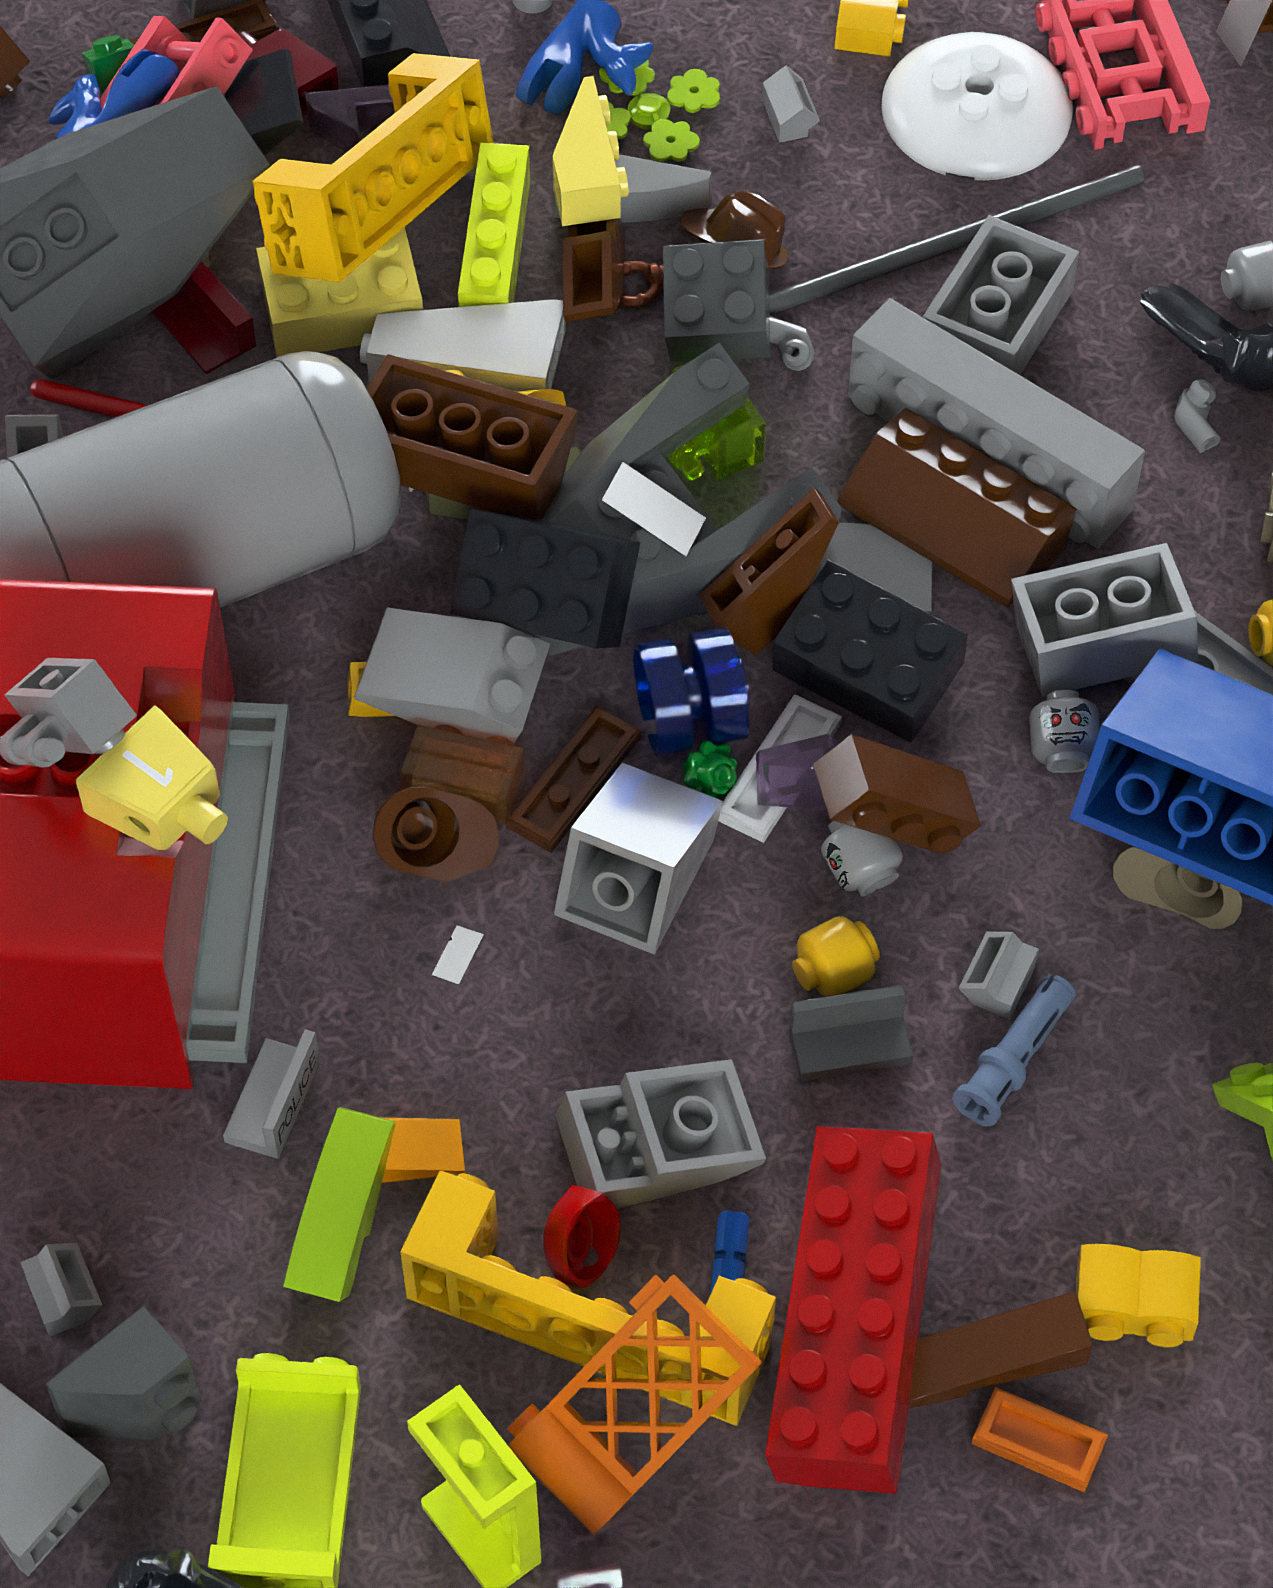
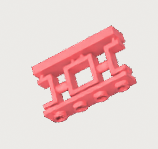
(1158, 49)

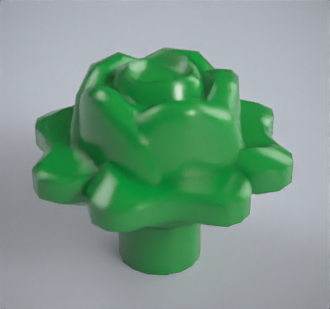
(710, 769)

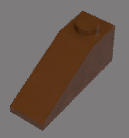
(773, 575)

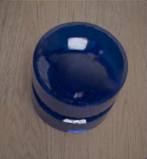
(707, 689)

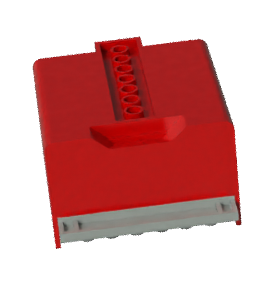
(113, 949)

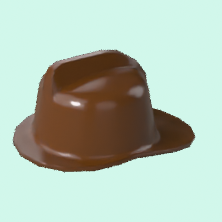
(741, 218)
(455, 829)

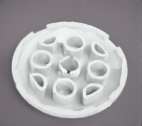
(977, 106)

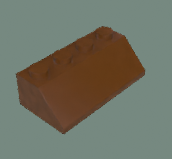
(473, 437)
(956, 506)

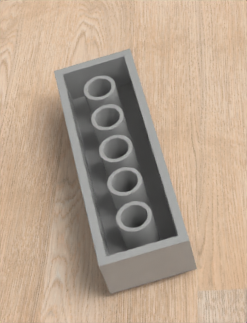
(919, 366)

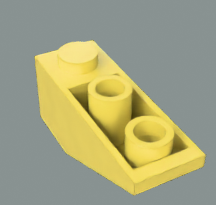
(584, 164)

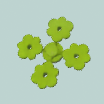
(652, 111)

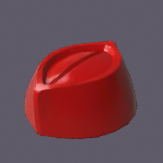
(574, 1225)

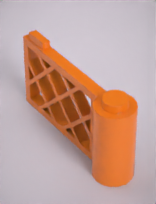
(570, 1452)

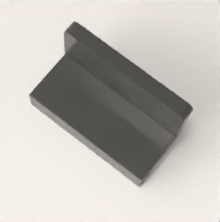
(850, 1033)

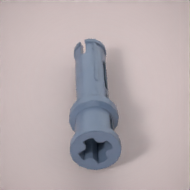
(1003, 1066)

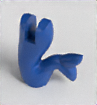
(558, 61)
(135, 88)

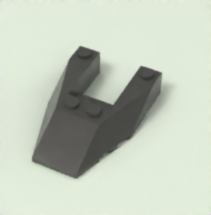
(672, 414)

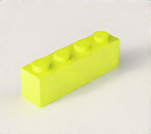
(495, 225)

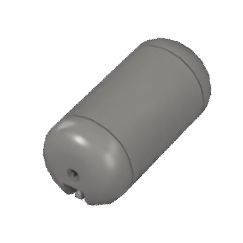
(209, 486)

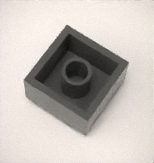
(716, 297)

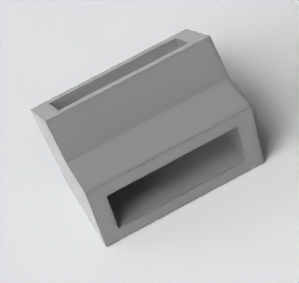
(788, 105)
(999, 973)
(61, 1287)

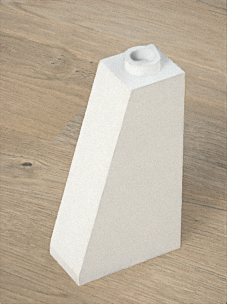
(493, 343)

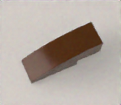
(593, 269)

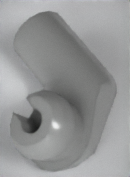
(793, 343)
(1192, 415)

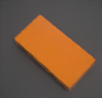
(1039, 1439)

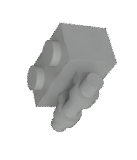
(63, 710)

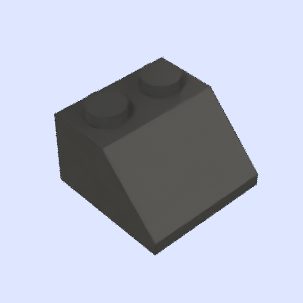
(127, 1384)

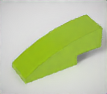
(340, 1205)

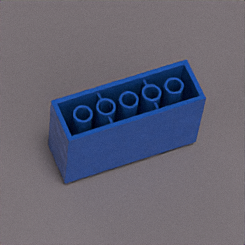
(1188, 774)

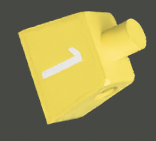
(154, 786)

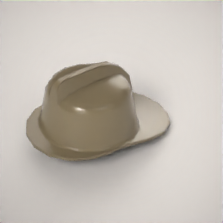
(1176, 889)

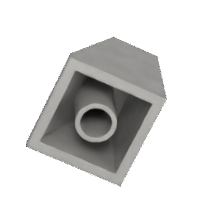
(635, 856)

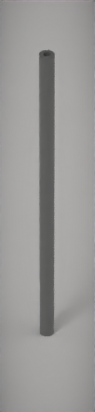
(952, 239)

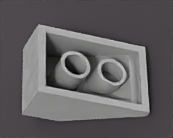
(453, 673)

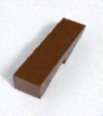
(1000, 1350)

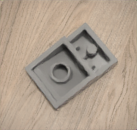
(660, 1132)

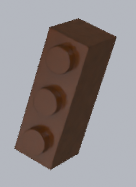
(896, 794)

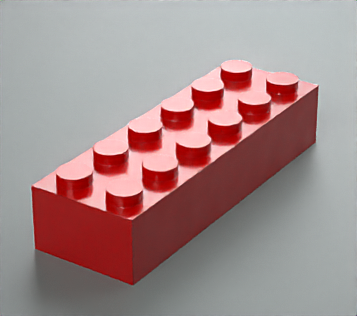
(854, 1310)

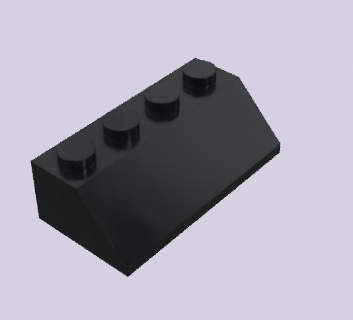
(385, 34)

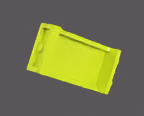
(288, 1473)
(488, 1495)

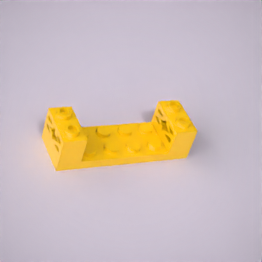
(335, 216)
(453, 1271)

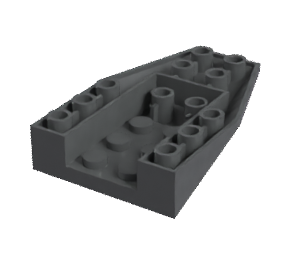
(117, 221)

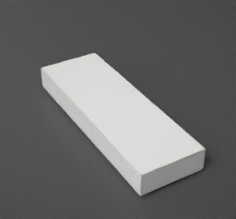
(797, 722)

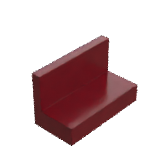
(208, 321)

